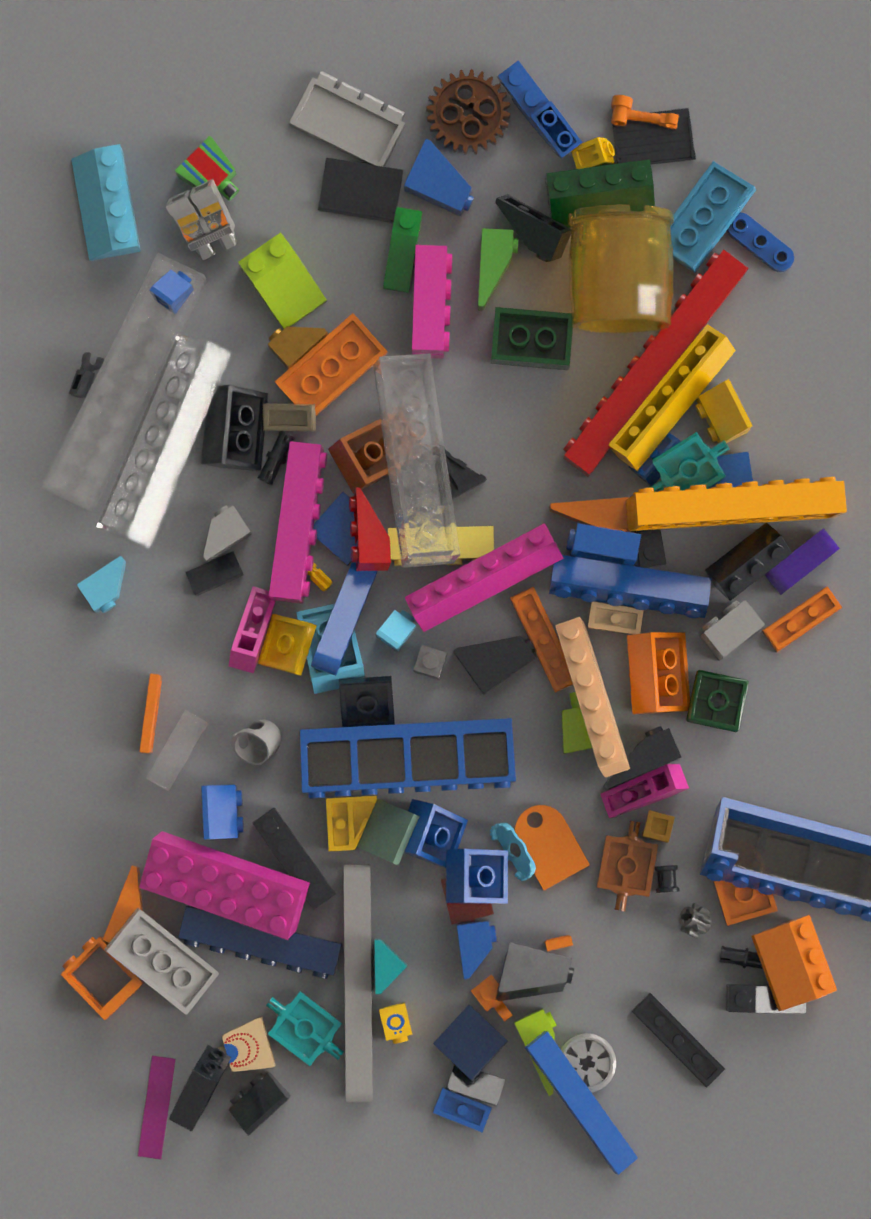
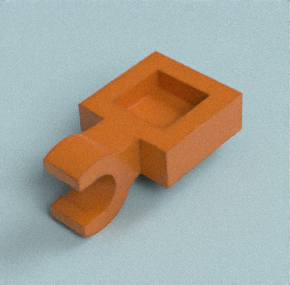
(486, 995)

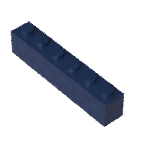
(297, 952)

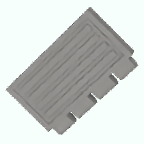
(347, 122)

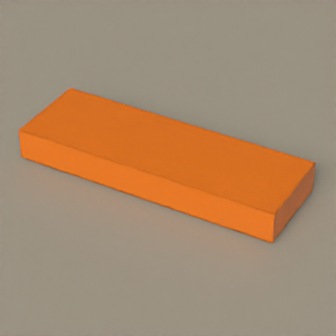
(802, 619)
(151, 713)

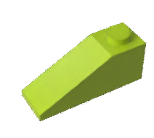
(530, 1028)

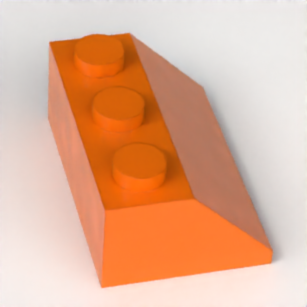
(658, 672)
(794, 963)

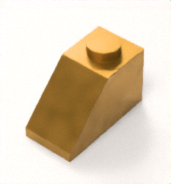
(294, 342)

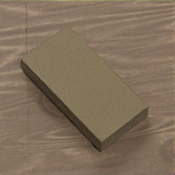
(289, 417)

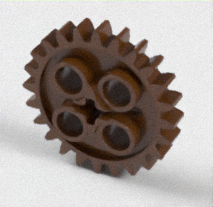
(482, 93)

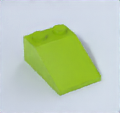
(282, 281)

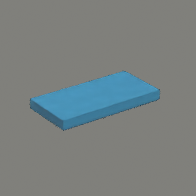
(707, 214)

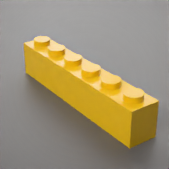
(672, 397)

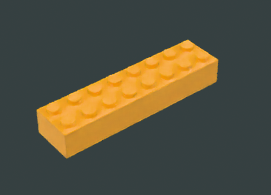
(735, 505)

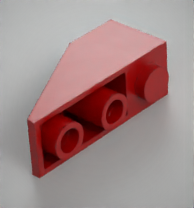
(371, 539)

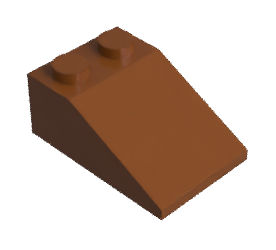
(361, 456)

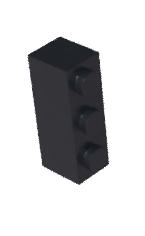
(748, 561)

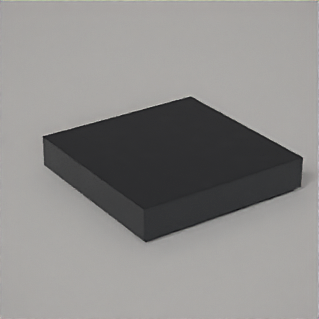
(366, 701)

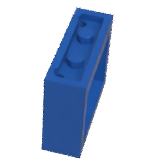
(603, 544)

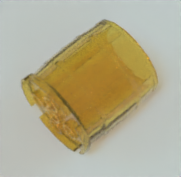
(621, 269)

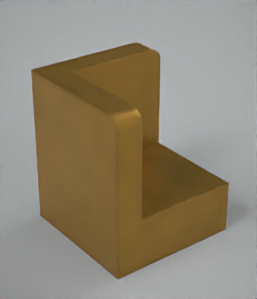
(658, 826)

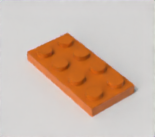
(332, 365)

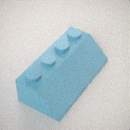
(105, 203)

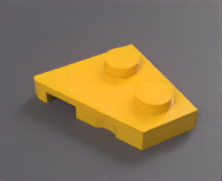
(347, 820)

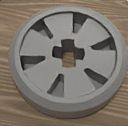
(602, 1056)

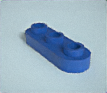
(766, 253)

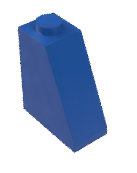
(438, 181)

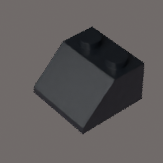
(259, 1102)

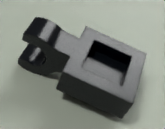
(84, 376)

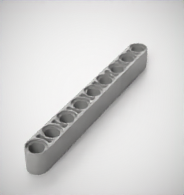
(358, 983)

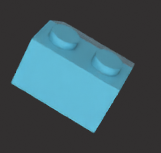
(351, 664)

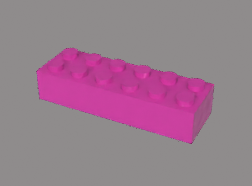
(224, 885)

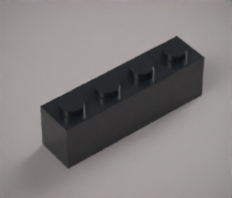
(293, 856)

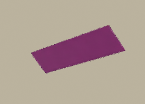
(156, 1107)

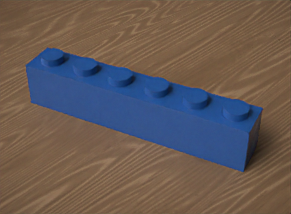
(631, 586)

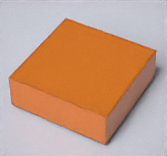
(558, 942)

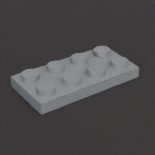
(161, 961)

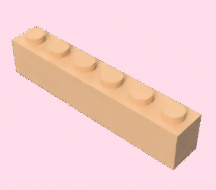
(592, 697)

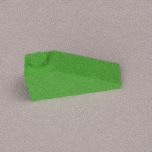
(496, 256)

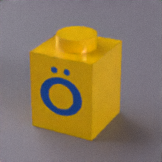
(396, 1022)

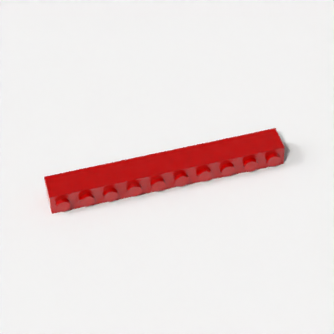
(660, 355)

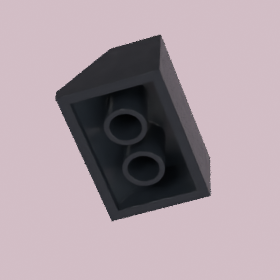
(234, 429)

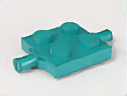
(690, 464)
(305, 1028)

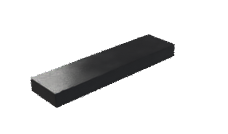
(678, 1040)

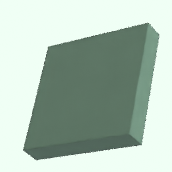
(388, 831)

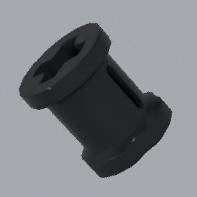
(667, 879)

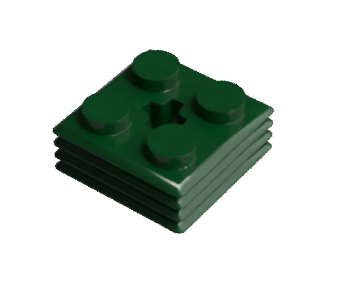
(732, 691)

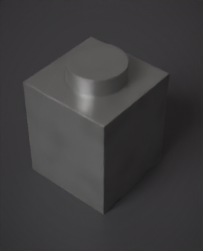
(430, 662)

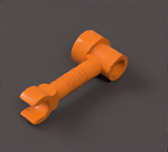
(622, 112)

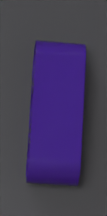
(802, 561)

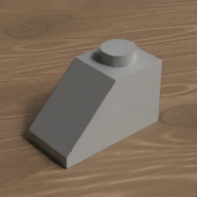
(224, 532)

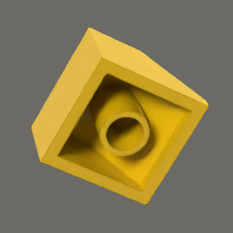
(723, 413)

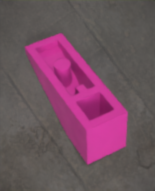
(252, 631)
(645, 790)

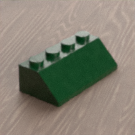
(598, 186)

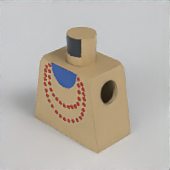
(248, 1047)

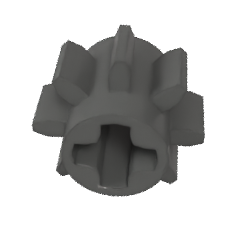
(695, 920)

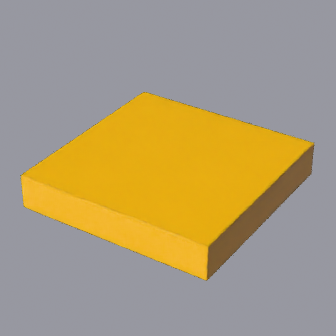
(287, 644)

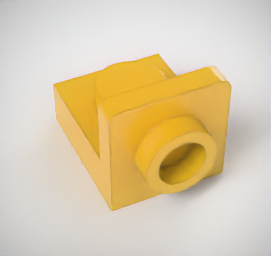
(593, 153)

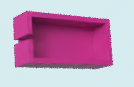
(430, 294)

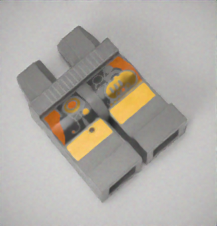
(203, 218)

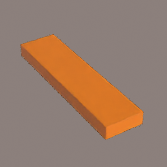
(542, 637)

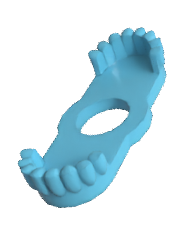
(506, 835)

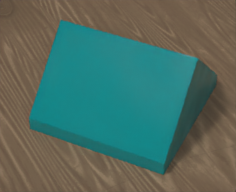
(387, 966)

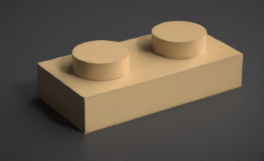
(615, 618)

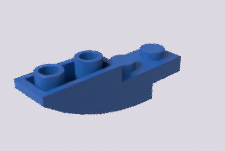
(539, 110)

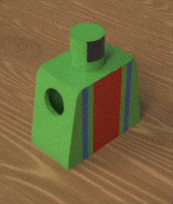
(206, 164)

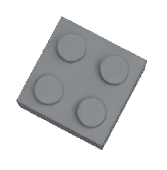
(731, 630)

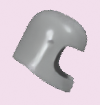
(268, 734)

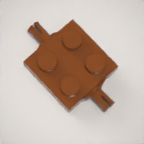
(627, 866)

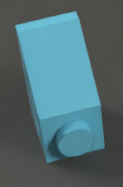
(104, 585)
(396, 629)

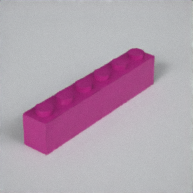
(297, 521)
(483, 577)

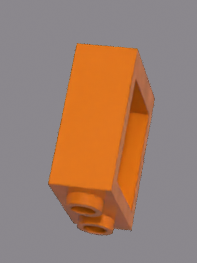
(119, 999)

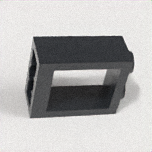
(199, 1087)

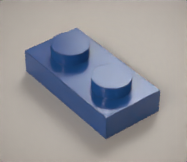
(462, 1109)

